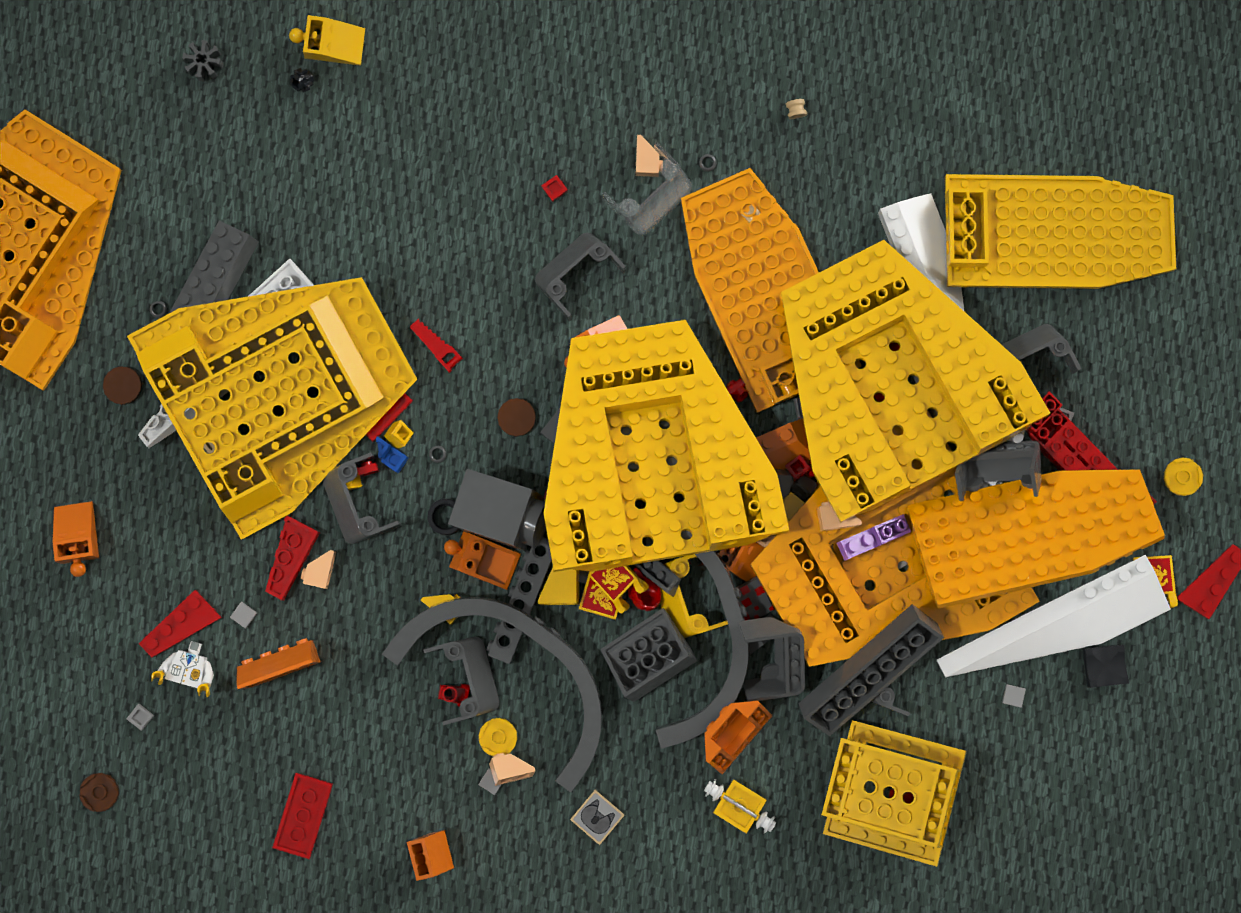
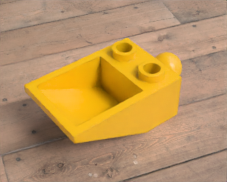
(336, 42)

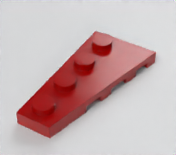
(293, 549)
(1211, 585)
(180, 624)

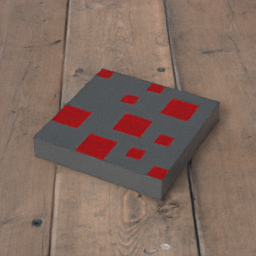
(754, 599)

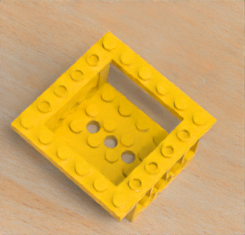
(890, 823)

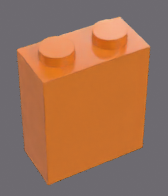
(430, 855)

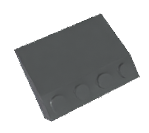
(648, 655)

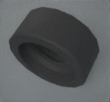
(431, 516)

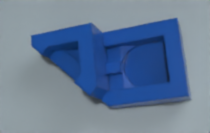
(390, 456)

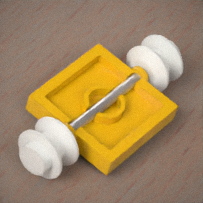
(739, 806)

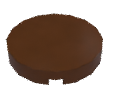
(122, 385)
(516, 417)
(99, 792)

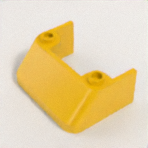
(676, 606)

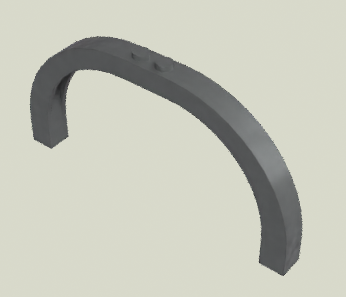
(729, 595)
(547, 638)

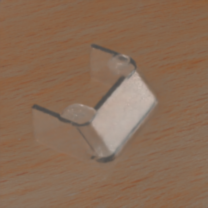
(660, 203)

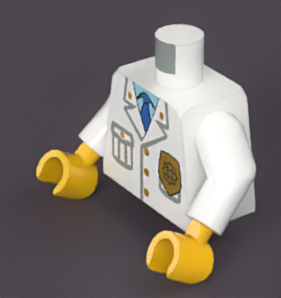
(187, 669)

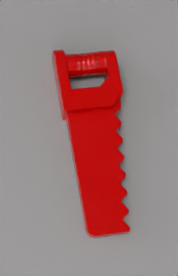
(435, 345)

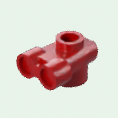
(737, 390)
(458, 694)

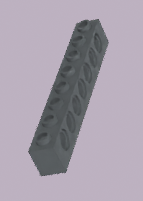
(506, 653)

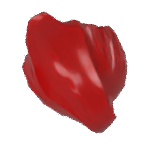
(648, 599)

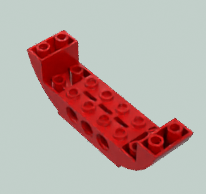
(1064, 443)

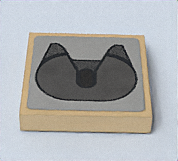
(597, 817)

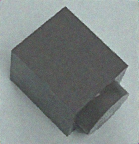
(499, 511)

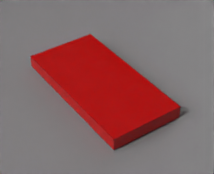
(302, 815)

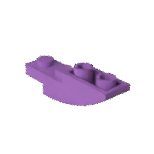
(873, 537)

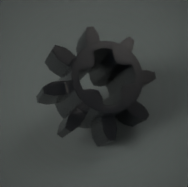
(301, 80)

